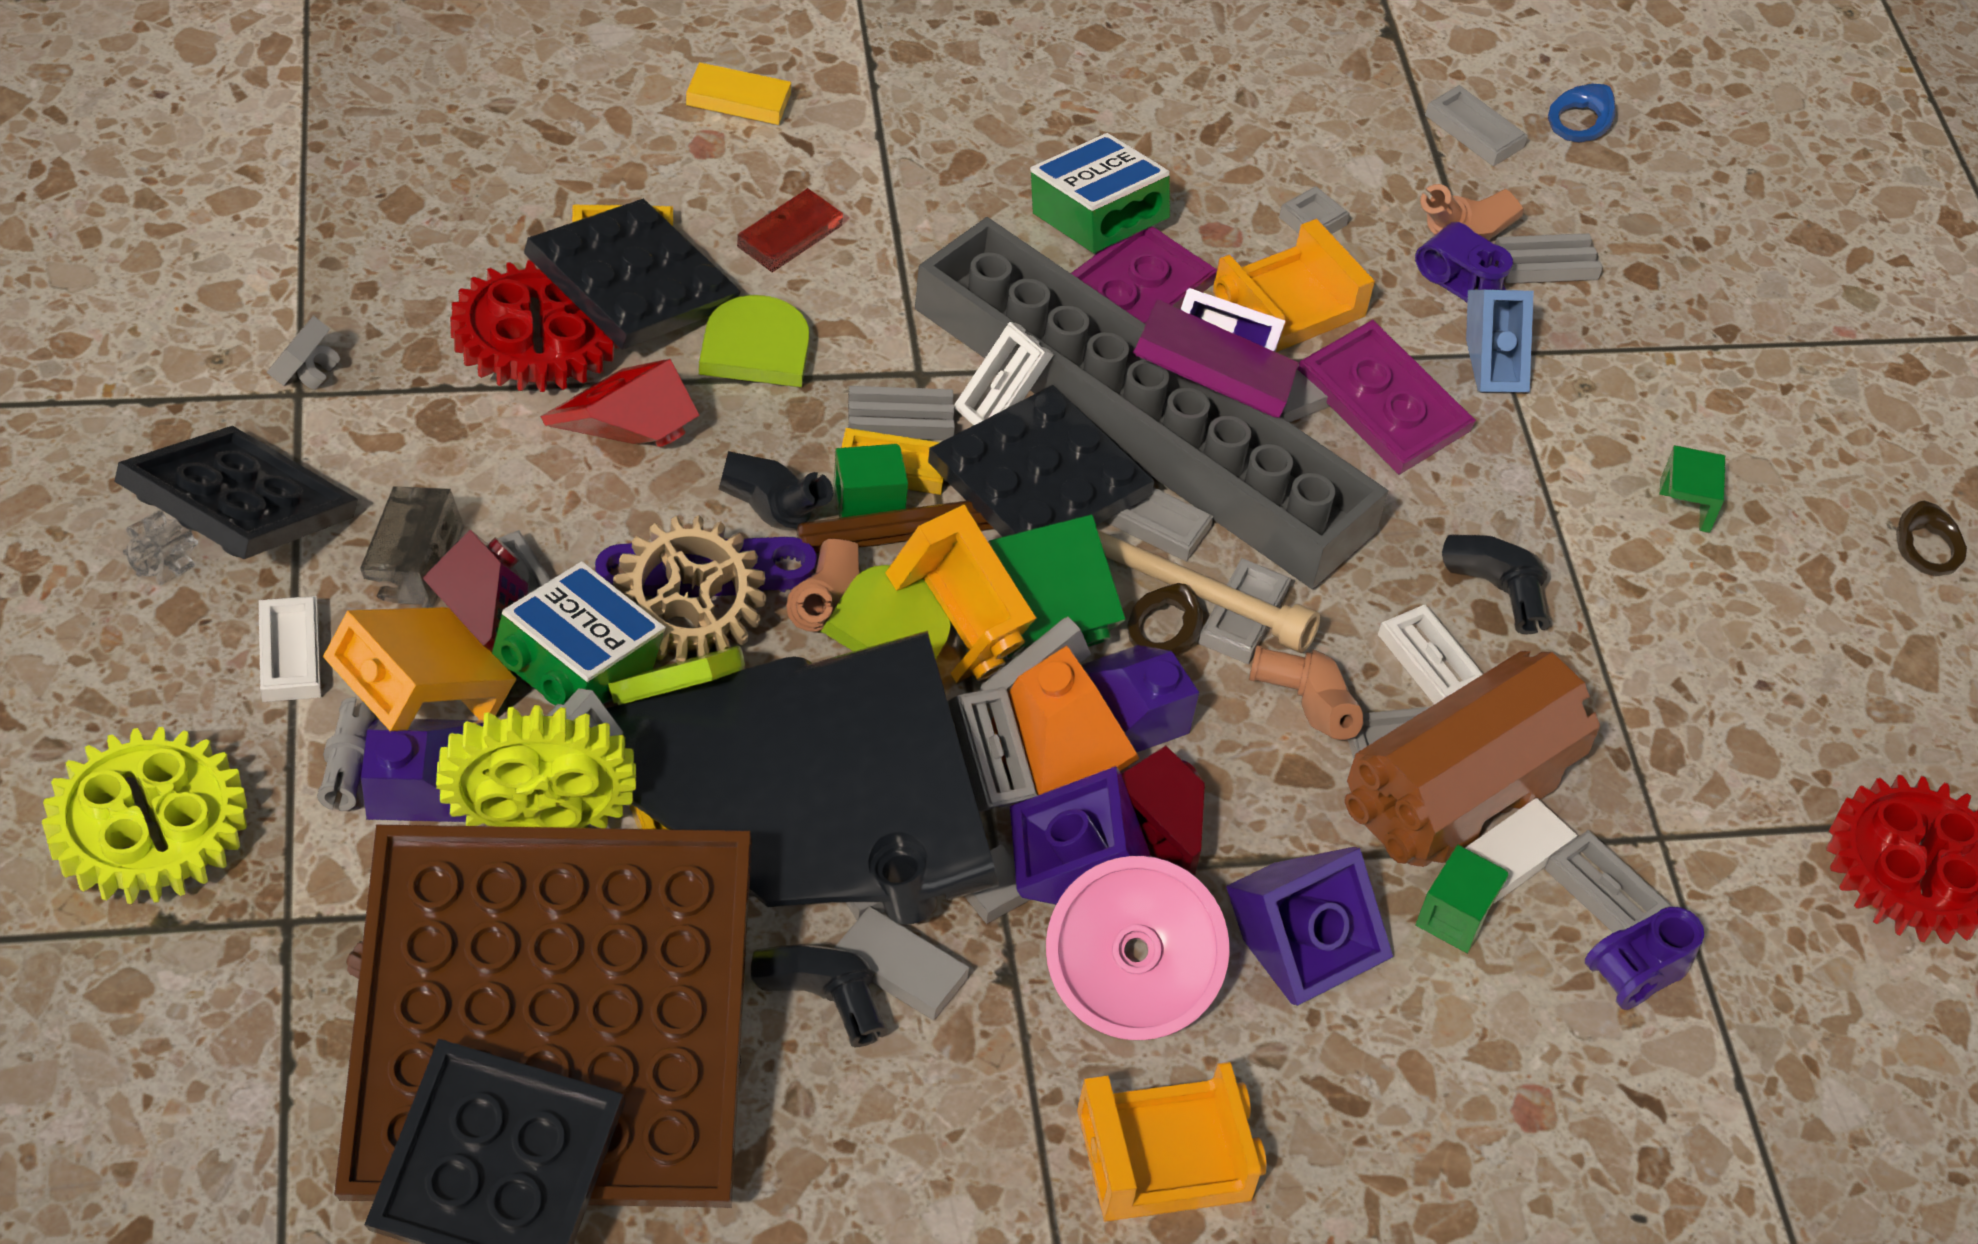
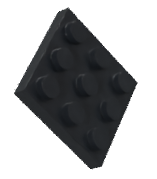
(631, 272)
(1039, 466)
(236, 491)
(494, 1154)

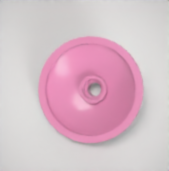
(1147, 903)

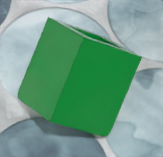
(1696, 478)
(869, 479)
(1461, 898)

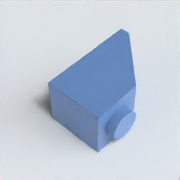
(1500, 339)

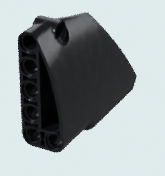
(833, 770)

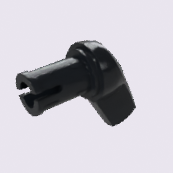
(774, 490)
(1507, 568)
(828, 974)

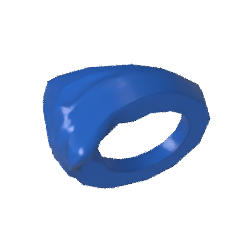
(1596, 97)

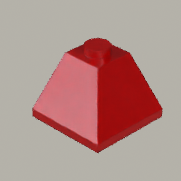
(630, 406)

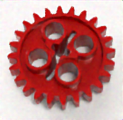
(496, 330)
(1881, 854)

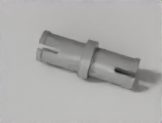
(345, 755)

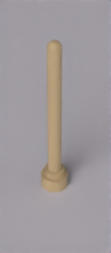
(1292, 625)

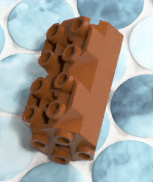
(1471, 757)

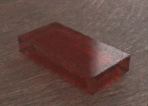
(789, 230)

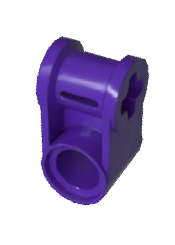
(1463, 260)
(1640, 961)

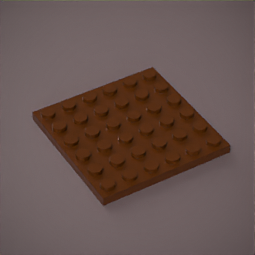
(568, 956)

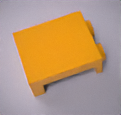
(1307, 286)
(969, 588)
(413, 658)
(1170, 1145)

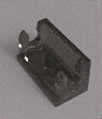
(410, 540)

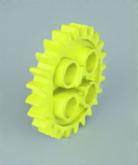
(536, 771)
(91, 835)

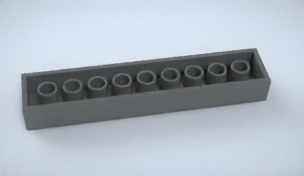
(1216, 453)

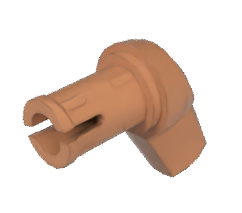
(1484, 217)
(817, 596)
(1320, 684)

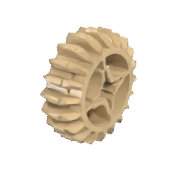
(726, 566)

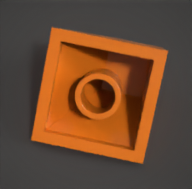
(1065, 724)

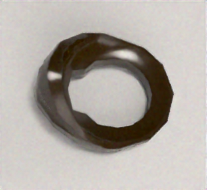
(1936, 521)
(1174, 595)

